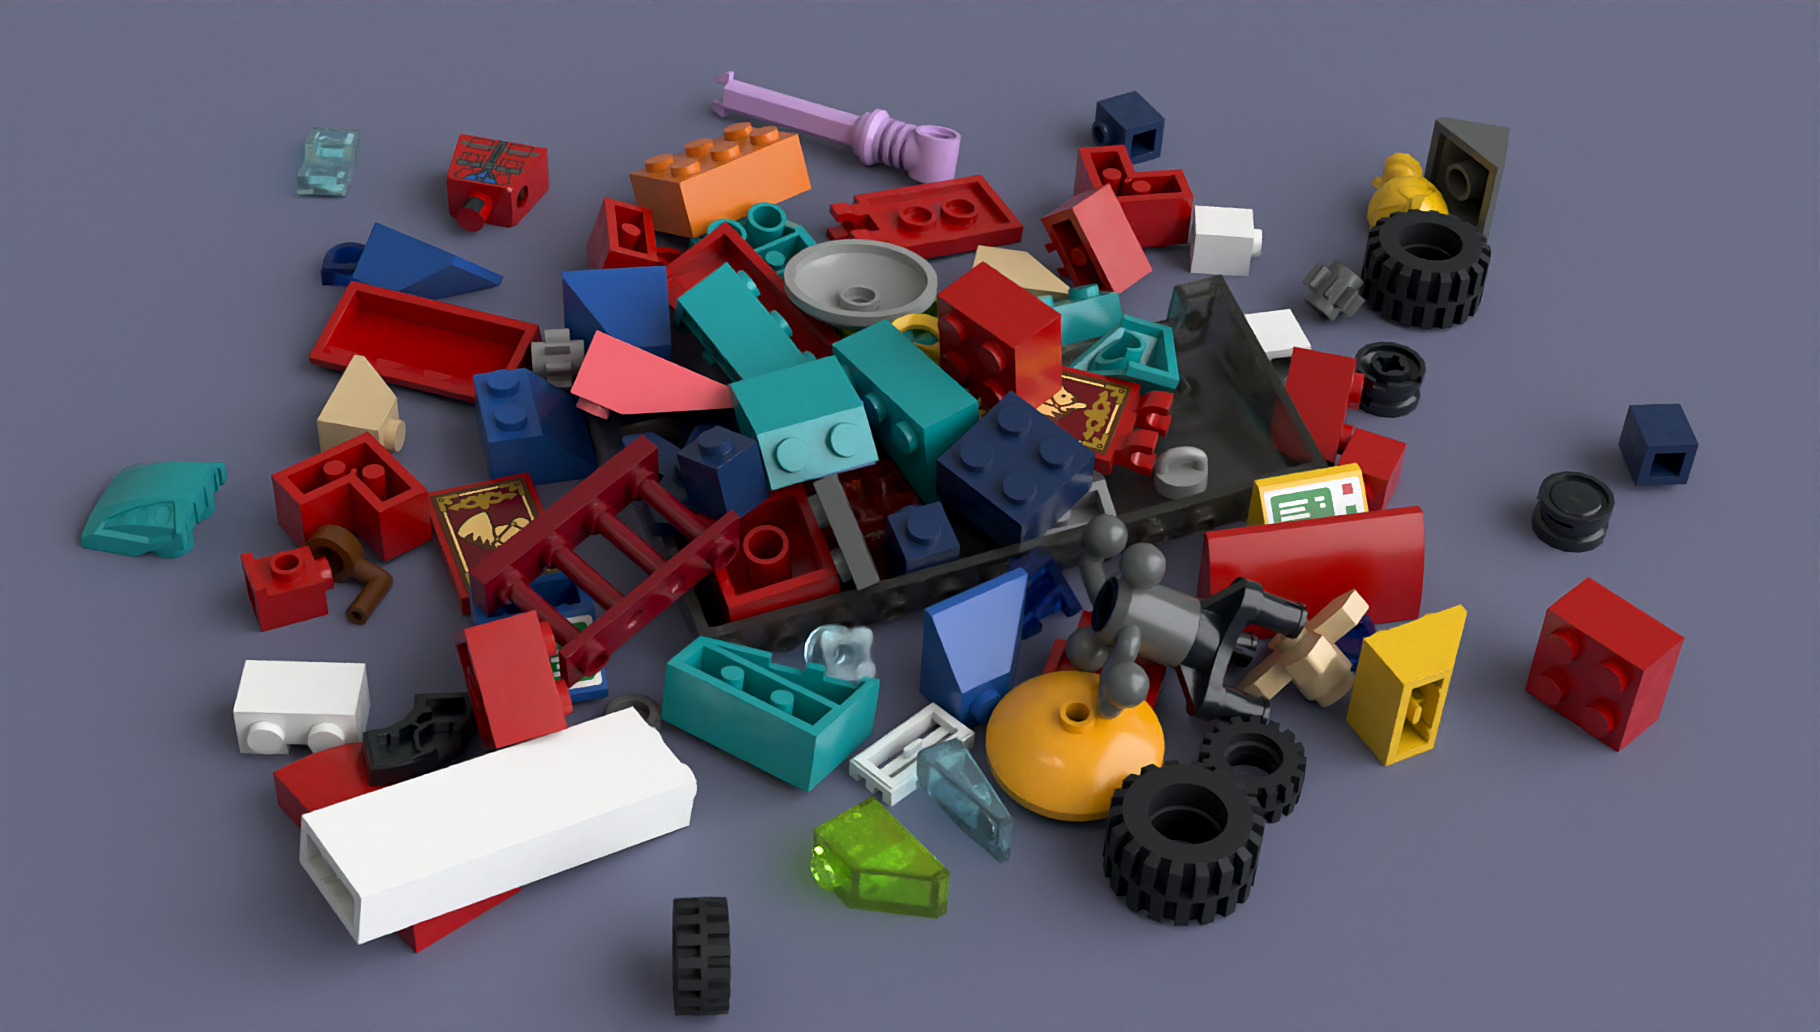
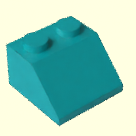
(804, 421)

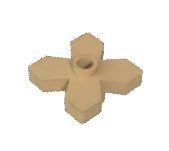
(1312, 658)

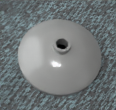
(859, 282)

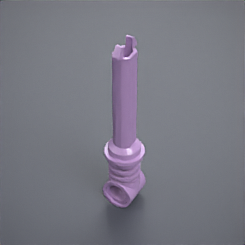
(924, 151)

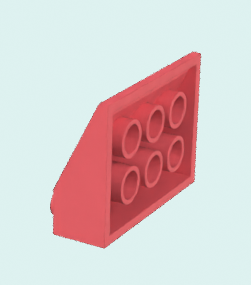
(636, 382)

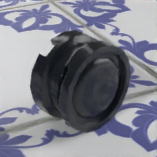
(1390, 379)
(1572, 511)

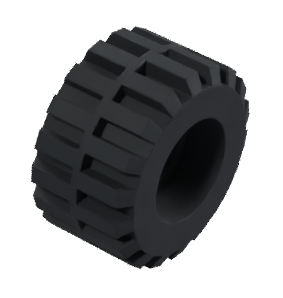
(1425, 269)
(1177, 877)

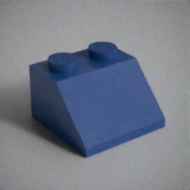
(531, 428)

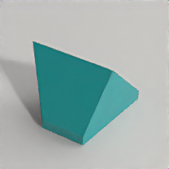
(1134, 353)

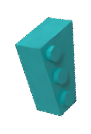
(736, 326)
(907, 401)
(768, 712)

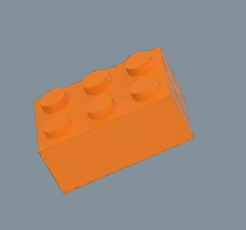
(720, 178)

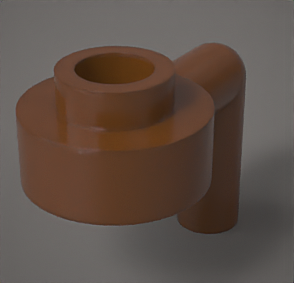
(346, 561)

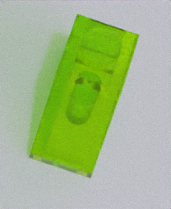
(878, 864)

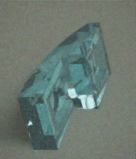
(328, 161)

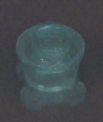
(852, 651)

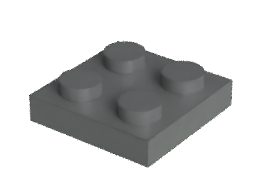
(852, 554)

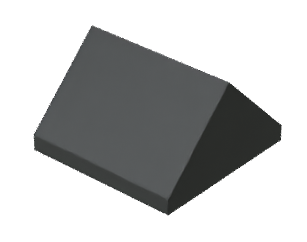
(1468, 168)

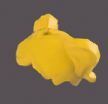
(1402, 189)

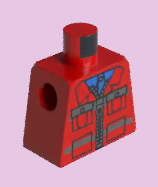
(494, 181)

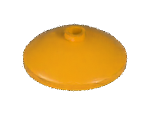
(1063, 764)

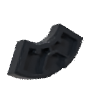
(421, 742)

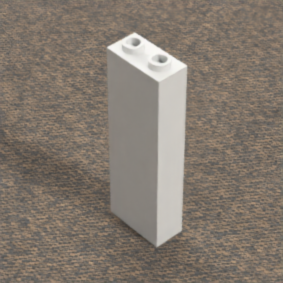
(494, 823)

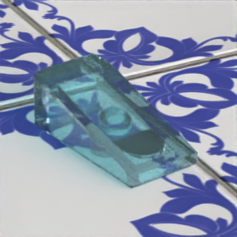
(961, 792)

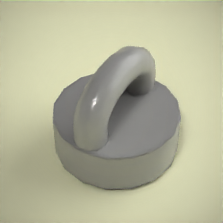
(1181, 472)

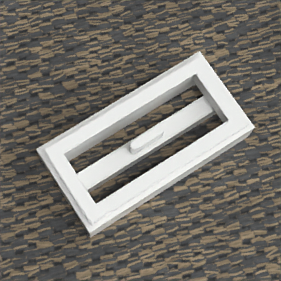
(899, 776)

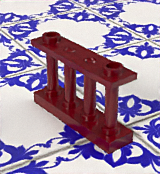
(588, 510)

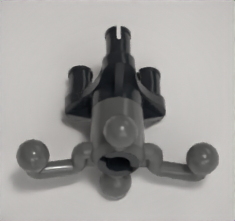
(1170, 628)

